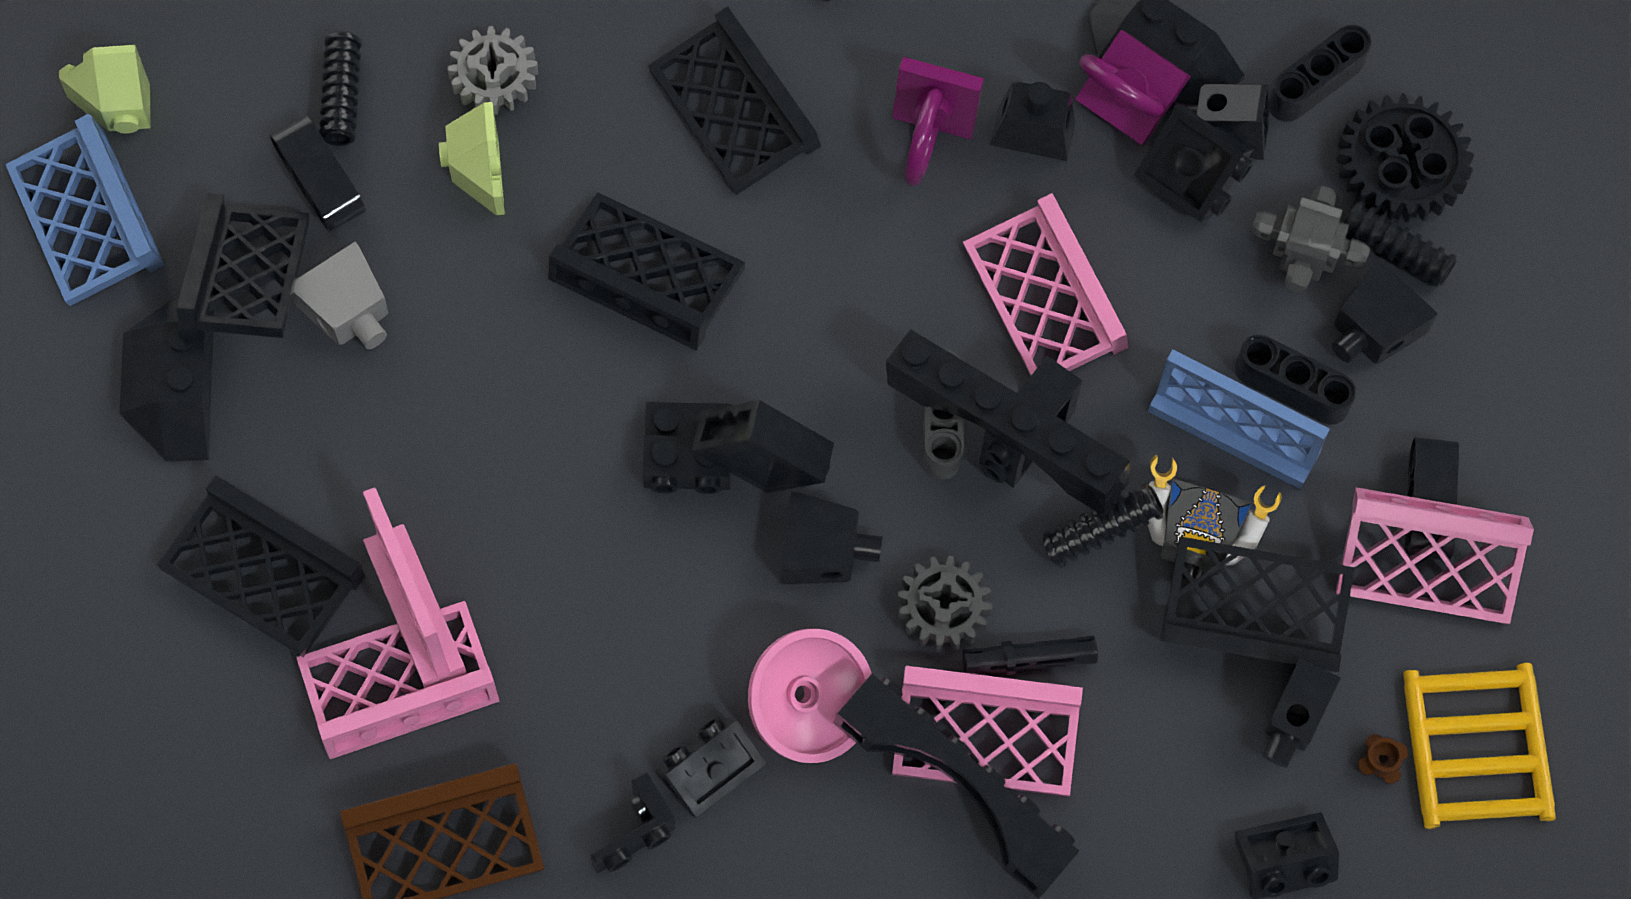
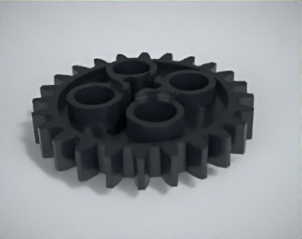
(1370, 164)

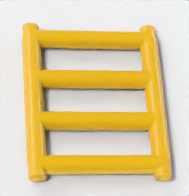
(1527, 720)

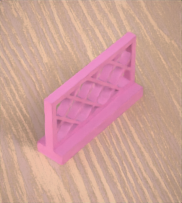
(1075, 269)
(1441, 519)
(411, 598)
(1003, 695)
(399, 713)

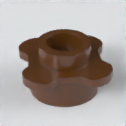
(1389, 748)

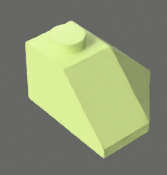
(110, 87)
(475, 156)

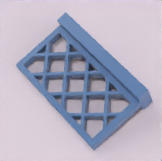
(119, 203)
(1238, 419)

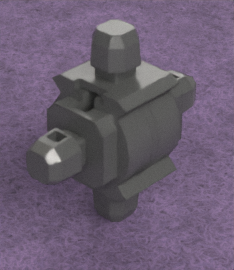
(1310, 239)

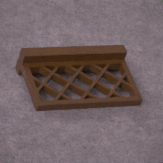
(439, 800)

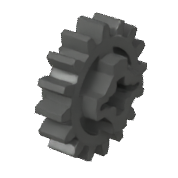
(926, 601)

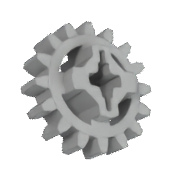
(513, 71)

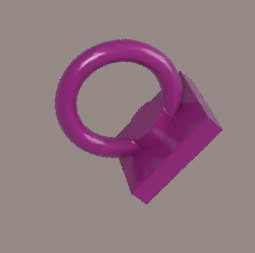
(1131, 86)
(934, 102)

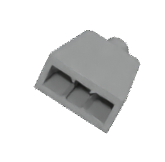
(343, 298)

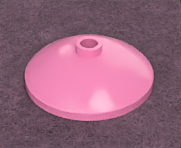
(830, 674)

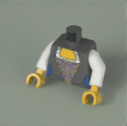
(1204, 516)

